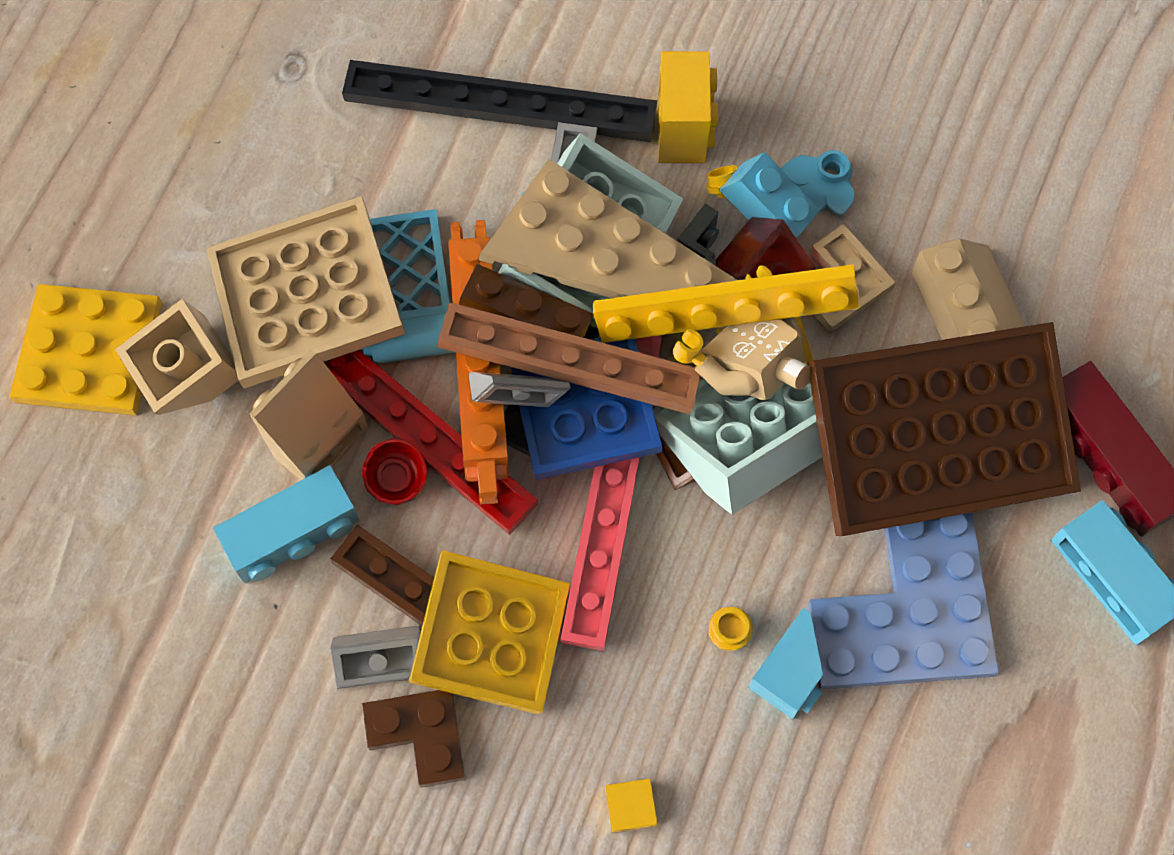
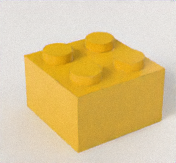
(686, 106)

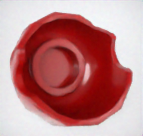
(394, 471)

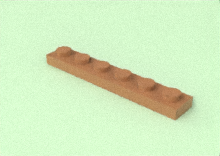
(569, 358)

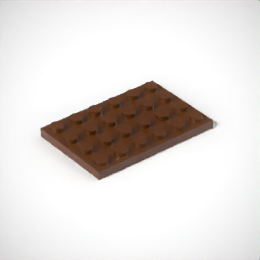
(943, 428)

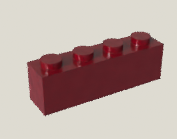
(1118, 451)

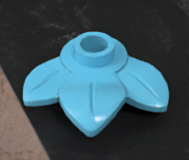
(818, 185)

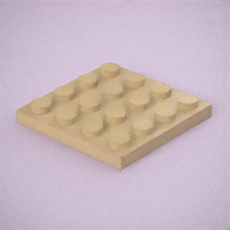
(303, 289)

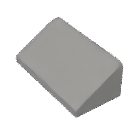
(515, 389)
(374, 656)

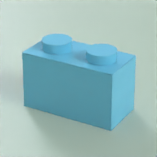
(766, 191)

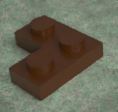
(425, 721)

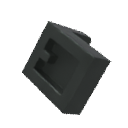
(701, 232)

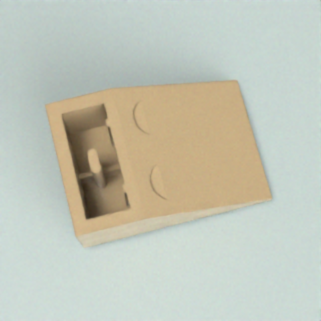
(308, 418)

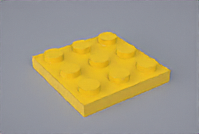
(71, 350)
(490, 632)

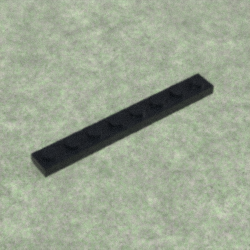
(498, 100)

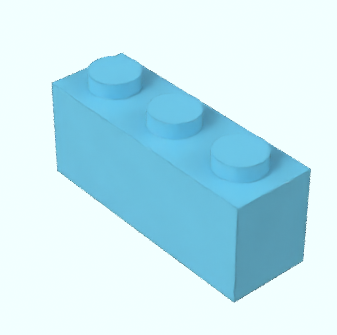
(287, 525)
(1118, 570)

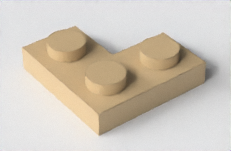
(872, 281)

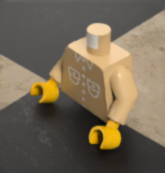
(749, 357)

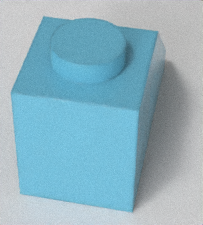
(791, 669)

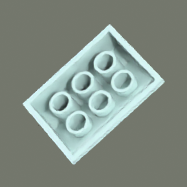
(620, 183)
(743, 443)

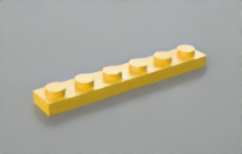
(727, 303)

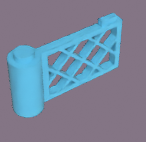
(420, 323)

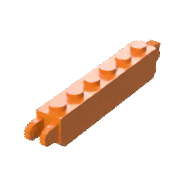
(481, 423)

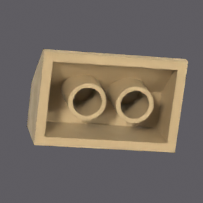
(964, 289)

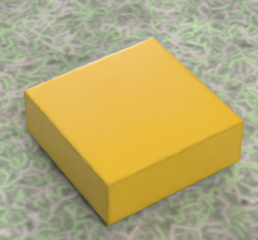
(631, 805)

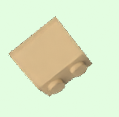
(178, 360)

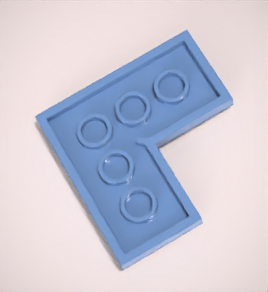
(926, 629)

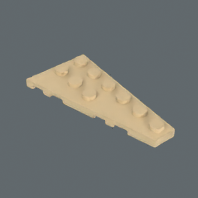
(592, 242)

